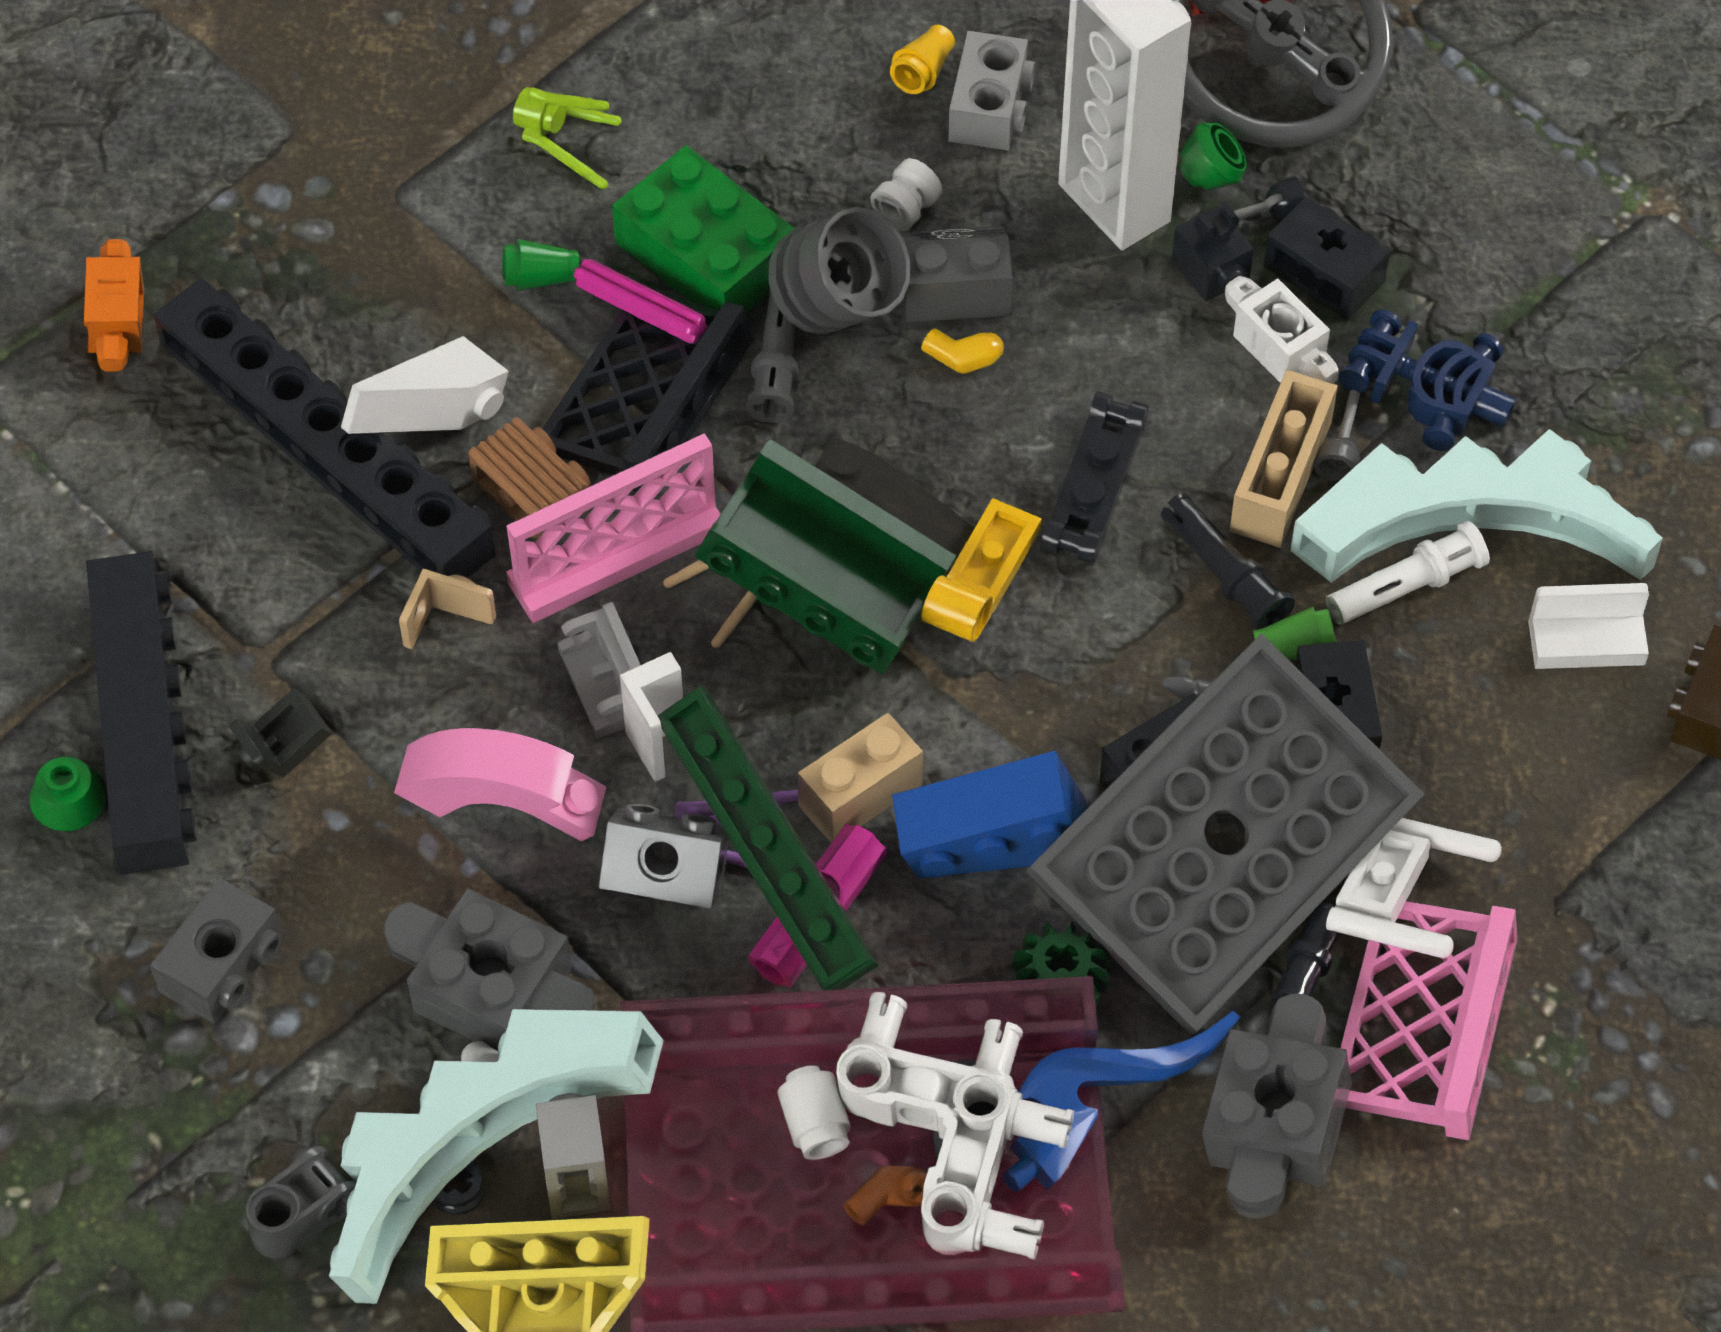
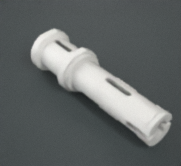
(1430, 564)

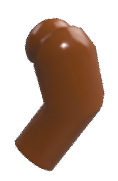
(886, 1187)

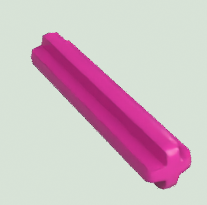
(640, 301)

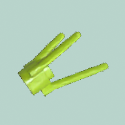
(546, 112)

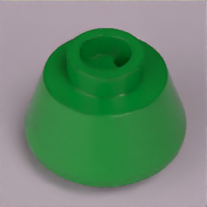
(1212, 157)
(67, 794)

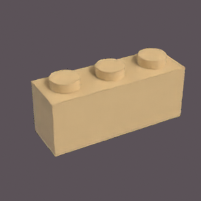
(1283, 458)

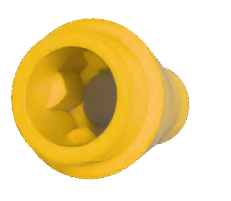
(921, 61)

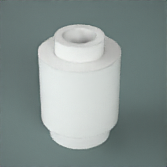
(814, 1112)

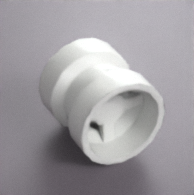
(909, 191)

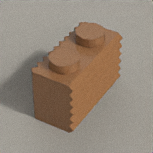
(524, 471)

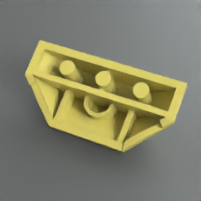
(538, 1273)

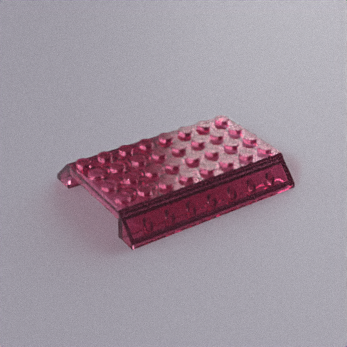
(761, 1235)

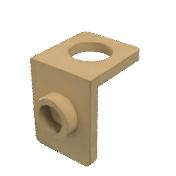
(447, 593)

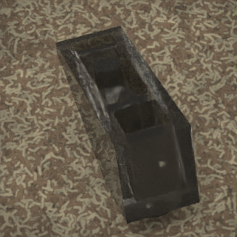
(895, 493)

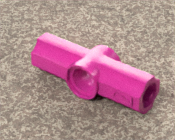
(847, 869)

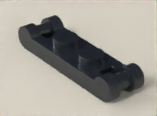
(1095, 478)

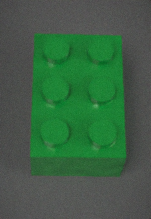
(699, 232)

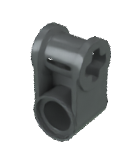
(307, 1194)

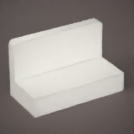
(1589, 626)
(646, 694)

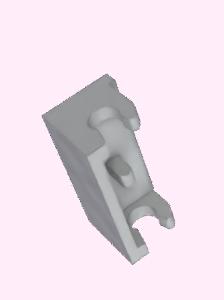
(595, 665)

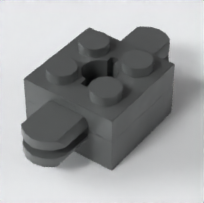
(457, 970)
(1277, 1107)

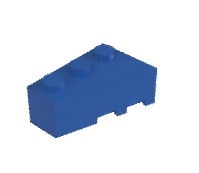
(987, 817)

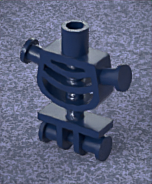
(1470, 394)

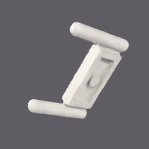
(1386, 877)

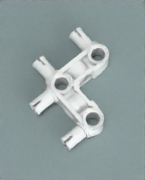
(936, 1098)

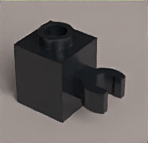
(1212, 250)

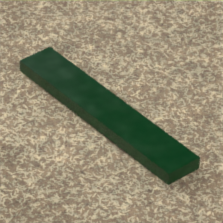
(766, 841)

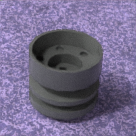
(839, 271)

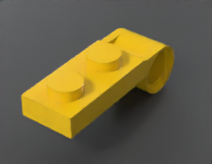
(982, 571)

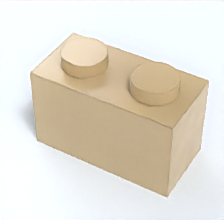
(860, 777)

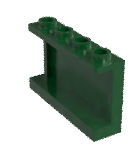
(824, 556)

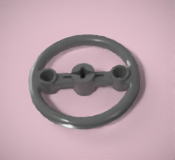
(1307, 58)

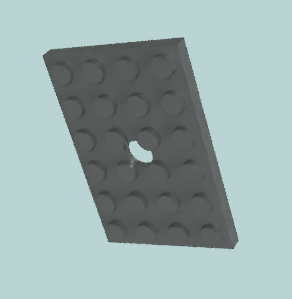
(1205, 920)

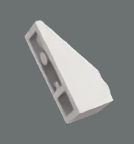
(429, 392)

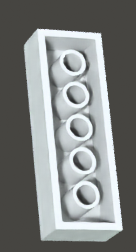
(1123, 112)

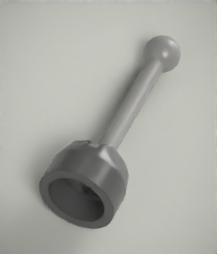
(1333, 450)

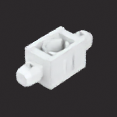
(1302, 338)

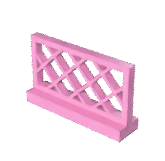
(605, 553)
(1470, 1036)

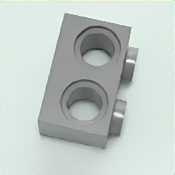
(989, 91)
(573, 1155)

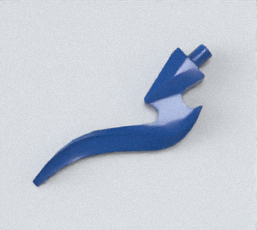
(1060, 1075)

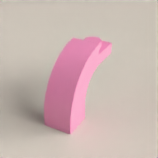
(500, 769)

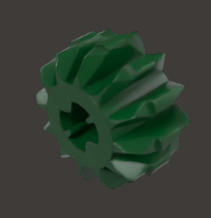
(1062, 957)

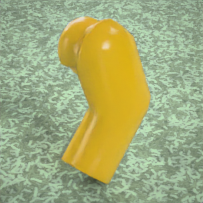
(966, 353)

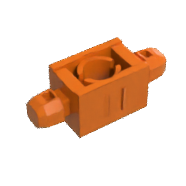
(114, 305)

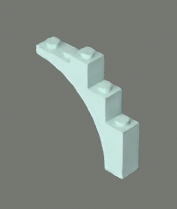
(1539, 493)
(467, 1108)

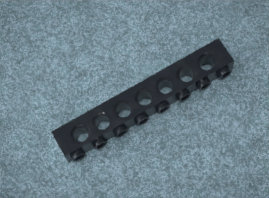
(191, 333)

